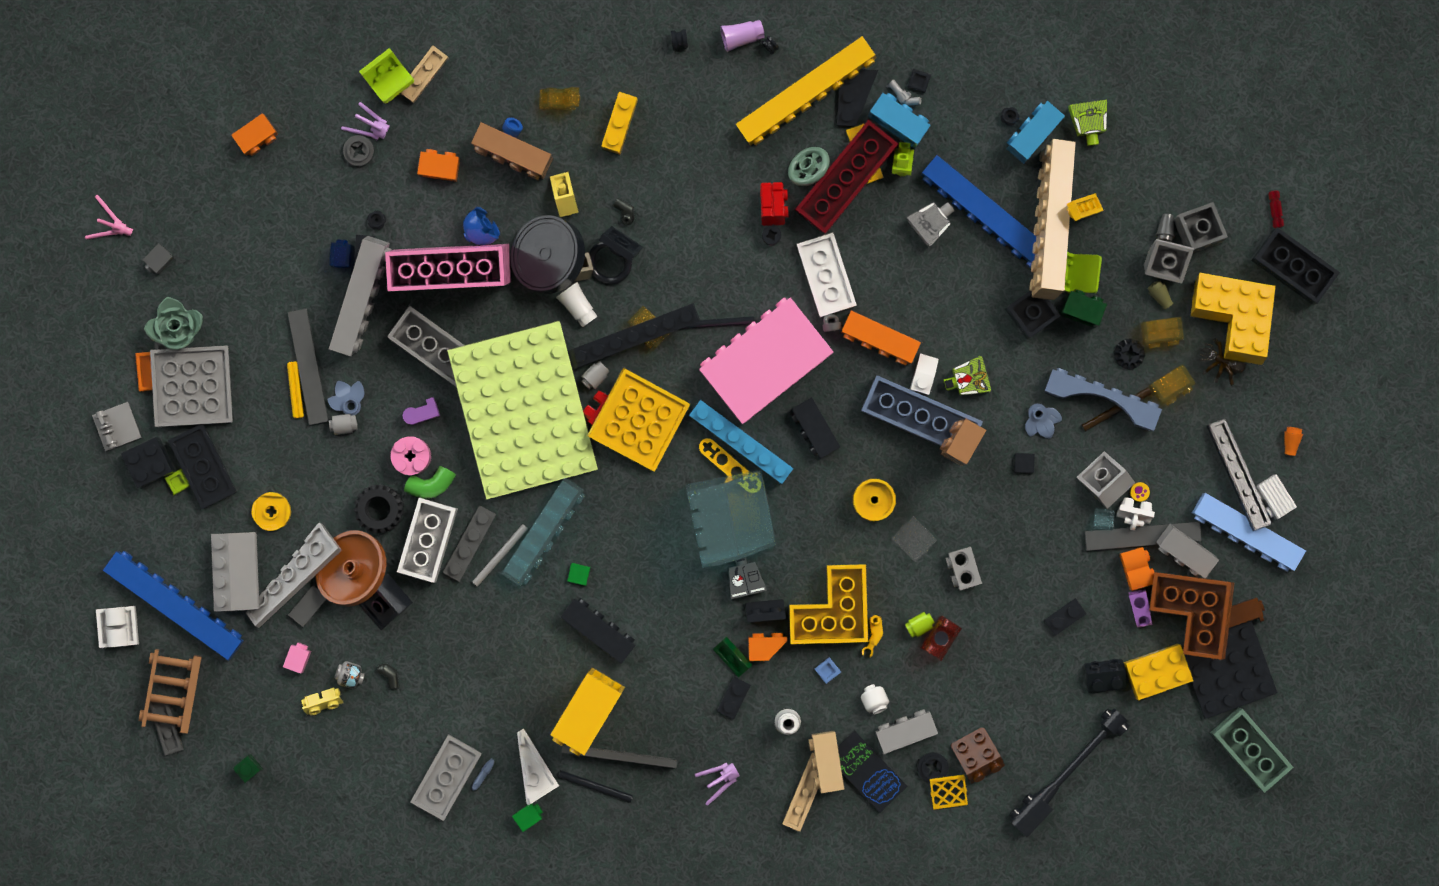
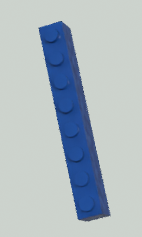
(980, 208)
(173, 605)

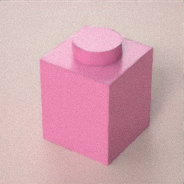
(297, 658)

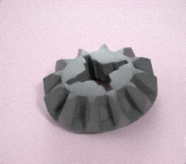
(357, 141)

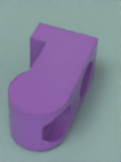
(421, 414)
(1140, 607)

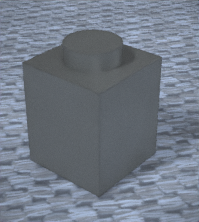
(158, 259)

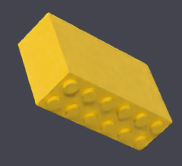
(587, 712)

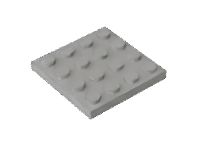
(191, 386)

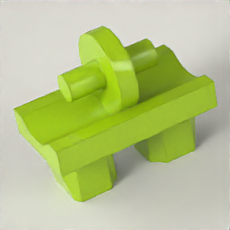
(903, 159)

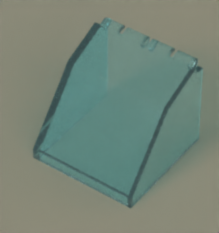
(731, 516)

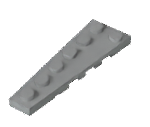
(305, 564)

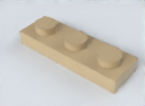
(424, 73)

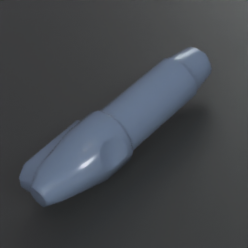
(483, 773)

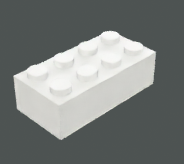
(427, 540)

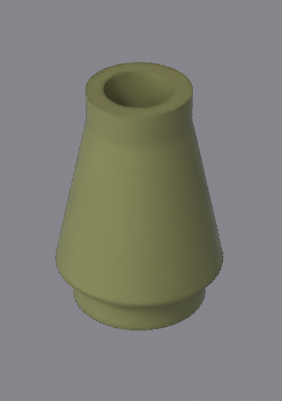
(1160, 294)

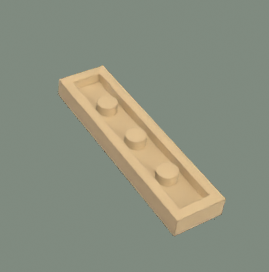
(802, 798)

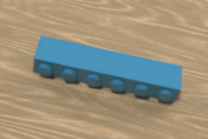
(741, 442)

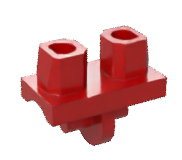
(591, 413)

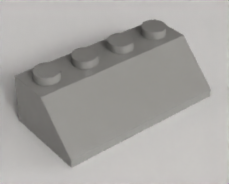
(235, 571)

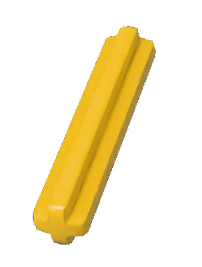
(295, 389)

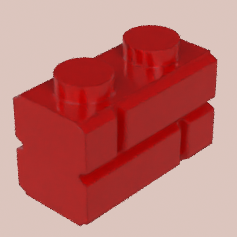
(772, 203)

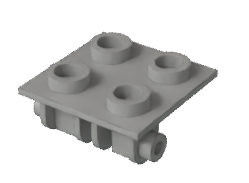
(116, 426)

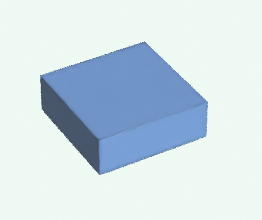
(827, 670)

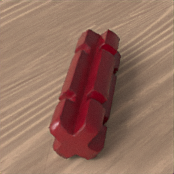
(1276, 209)

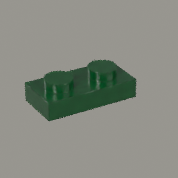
(732, 657)

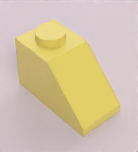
(564, 194)

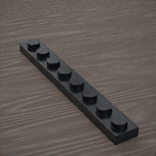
(633, 336)

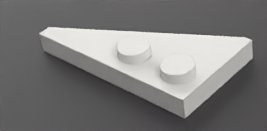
(536, 775)

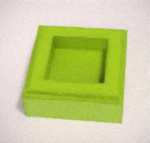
(177, 481)

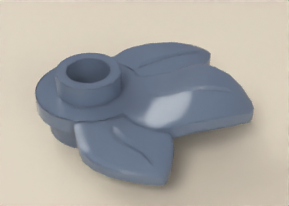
(346, 394)
(1044, 423)

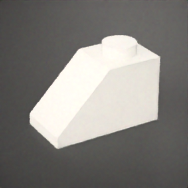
(924, 374)

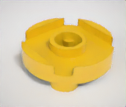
(265, 502)

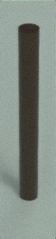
(1111, 412)

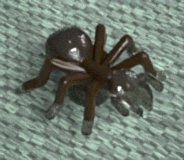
(1223, 364)

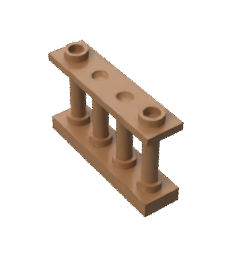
(185, 702)

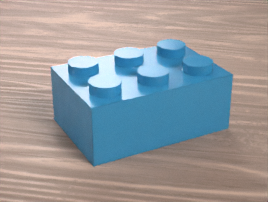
(899, 119)
(1034, 131)

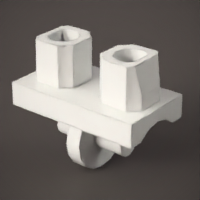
(1133, 515)

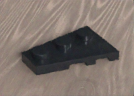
(854, 96)

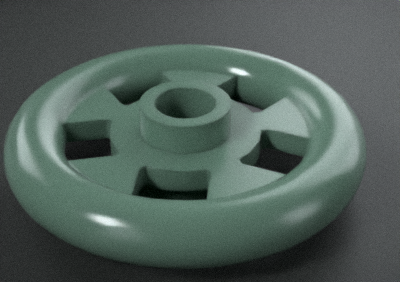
(808, 166)

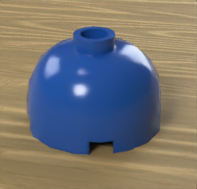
(479, 229)

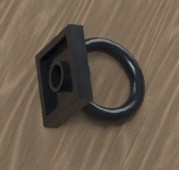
(620, 246)

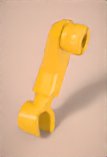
(877, 633)

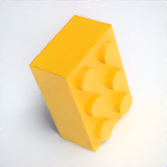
(1158, 671)

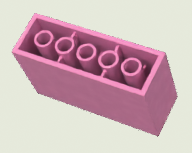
(448, 267)
(765, 360)

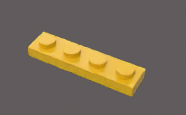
(1084, 207)

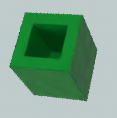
(528, 816)

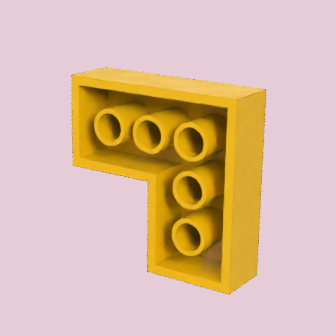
(1244, 307)
(842, 617)

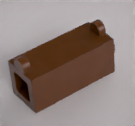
(1246, 611)

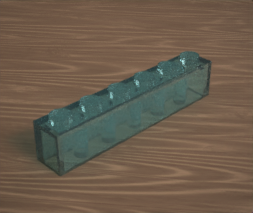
(542, 532)

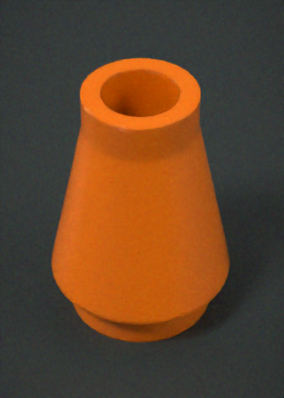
(1292, 440)

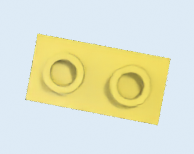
(313, 704)

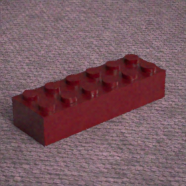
(846, 177)

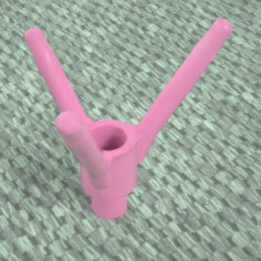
(117, 228)

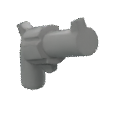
(903, 96)

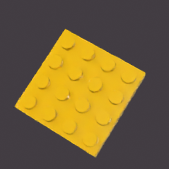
(638, 419)

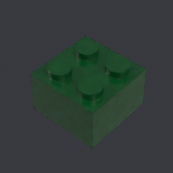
(1083, 308)

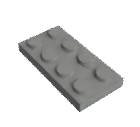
(446, 777)

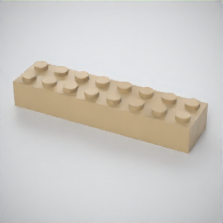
(1053, 219)

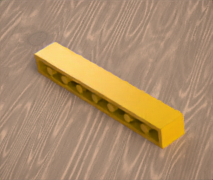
(806, 91)

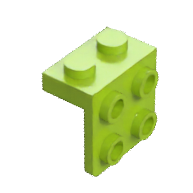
(387, 76)
(1082, 272)

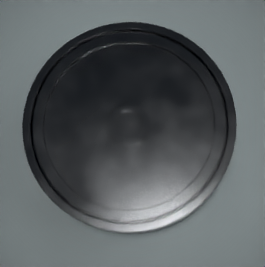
(547, 254)

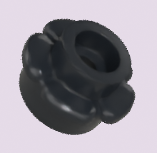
(1009, 111)
(371, 218)

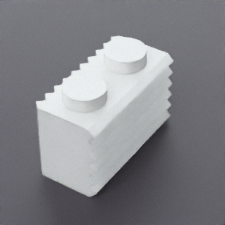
(1275, 497)

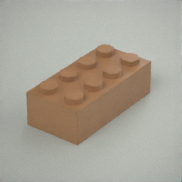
(511, 150)
(962, 442)

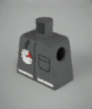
(745, 579)

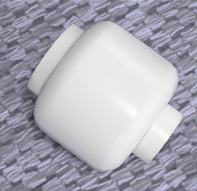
(874, 699)

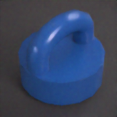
(512, 127)

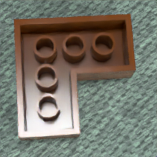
(1206, 605)

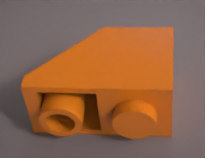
(763, 648)

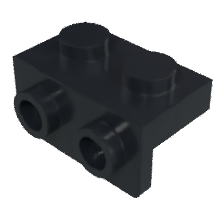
(1105, 675)

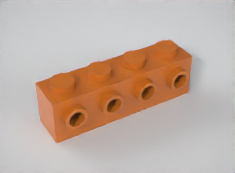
(880, 337)

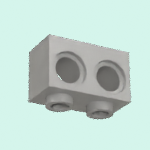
(969, 566)

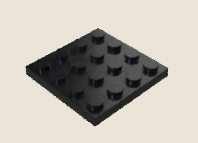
(1234, 680)

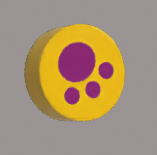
(1139, 491)

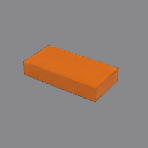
(144, 373)

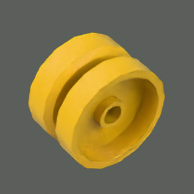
(885, 502)

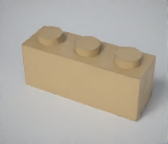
(826, 762)

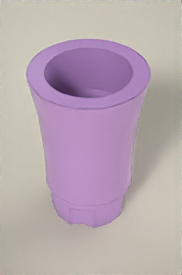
(741, 34)

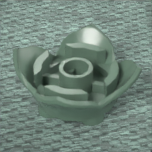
(171, 314)

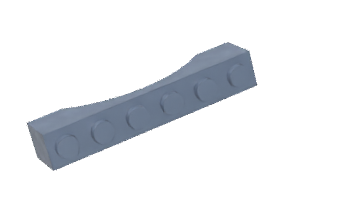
(1140, 413)

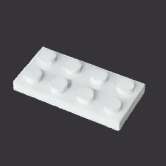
(826, 274)

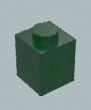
(247, 768)

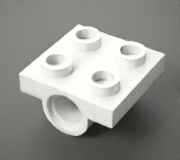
(117, 626)

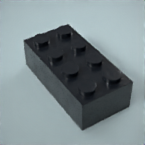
(1295, 266)

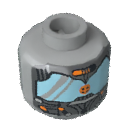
(349, 675)

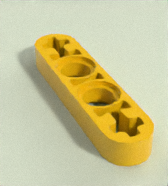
(731, 461)

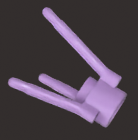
(378, 127)
(728, 774)

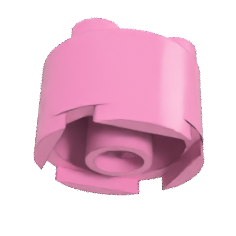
(403, 464)

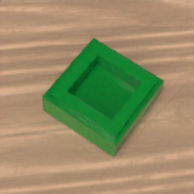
(578, 574)

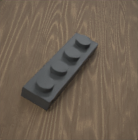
(469, 543)

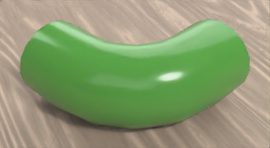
(431, 487)

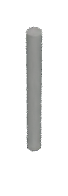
(500, 554)

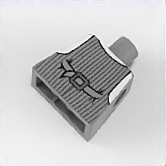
(931, 222)

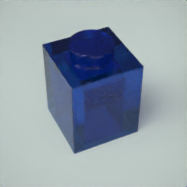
(340, 254)

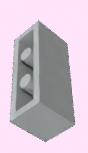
(1186, 551)
(906, 731)

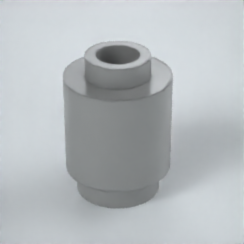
(595, 375)
(343, 424)

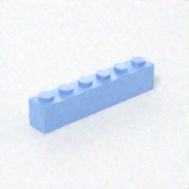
(1237, 526)

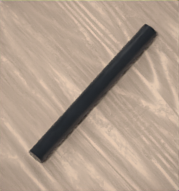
(721, 322)
(595, 786)

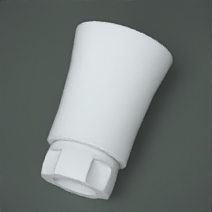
(577, 304)
(784, 715)

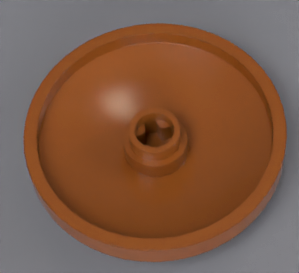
(353, 572)

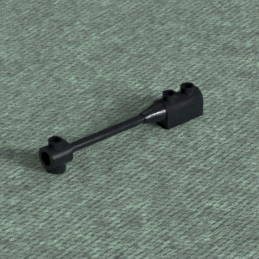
(1036, 806)

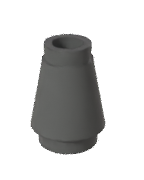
(1166, 228)

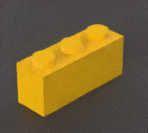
(619, 123)

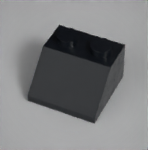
(386, 603)

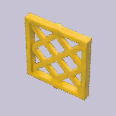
(948, 779)

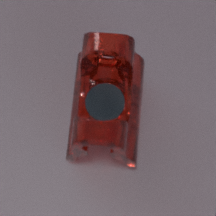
(941, 638)

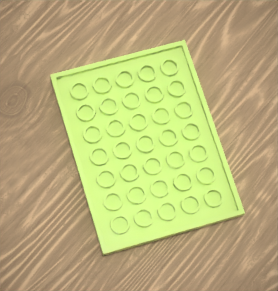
(522, 409)

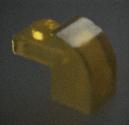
(559, 98)

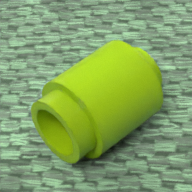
(920, 624)

